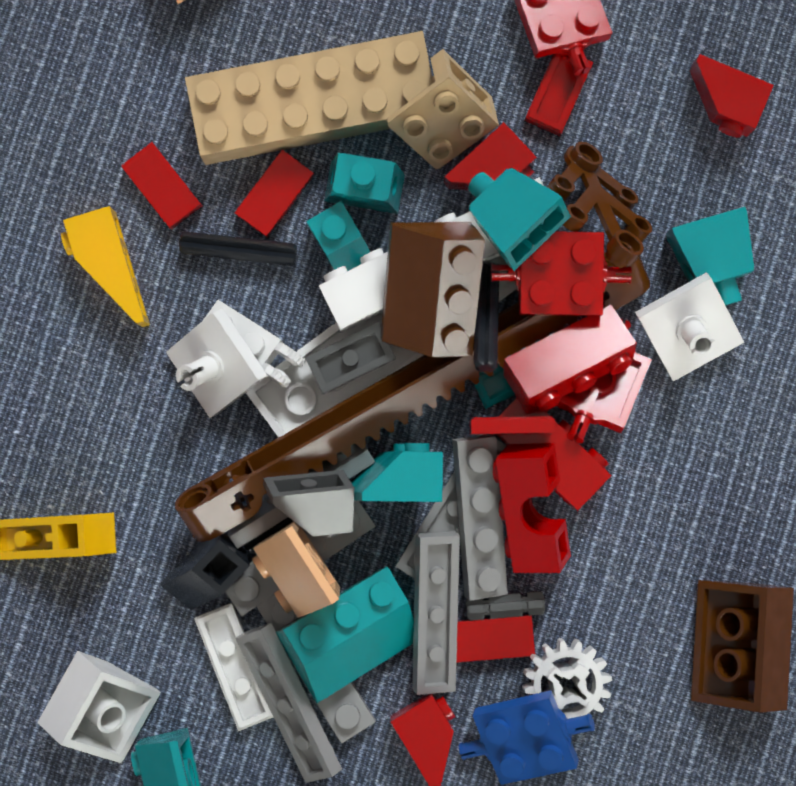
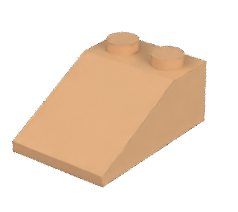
(297, 570)

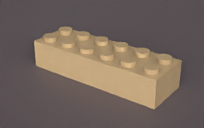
(306, 97)

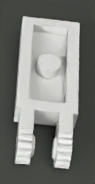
(262, 344)

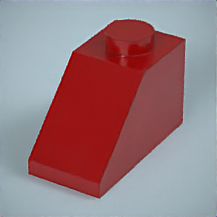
(730, 96)
(493, 156)
(426, 734)

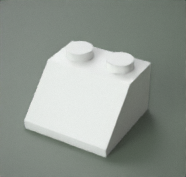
(98, 708)

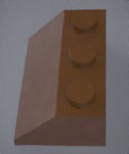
(432, 287)
(742, 645)

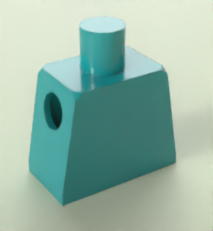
(365, 183)
(516, 213)
(718, 247)

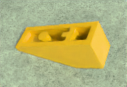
(101, 250)
(57, 536)

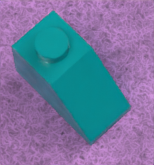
(338, 237)

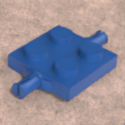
(526, 737)

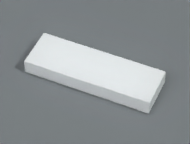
(237, 682)

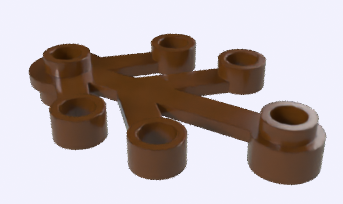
(584, 162)

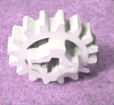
(576, 670)

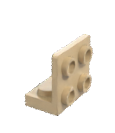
(446, 114)

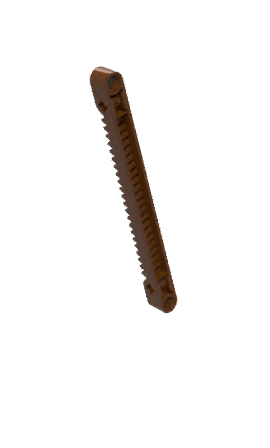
(217, 503)

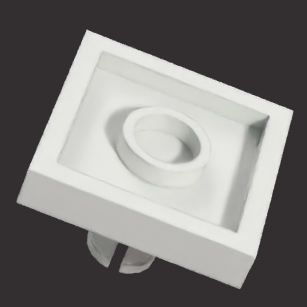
(689, 326)
(215, 363)

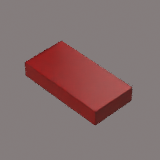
(556, 95)
(161, 185)
(274, 193)
(511, 425)
(495, 638)

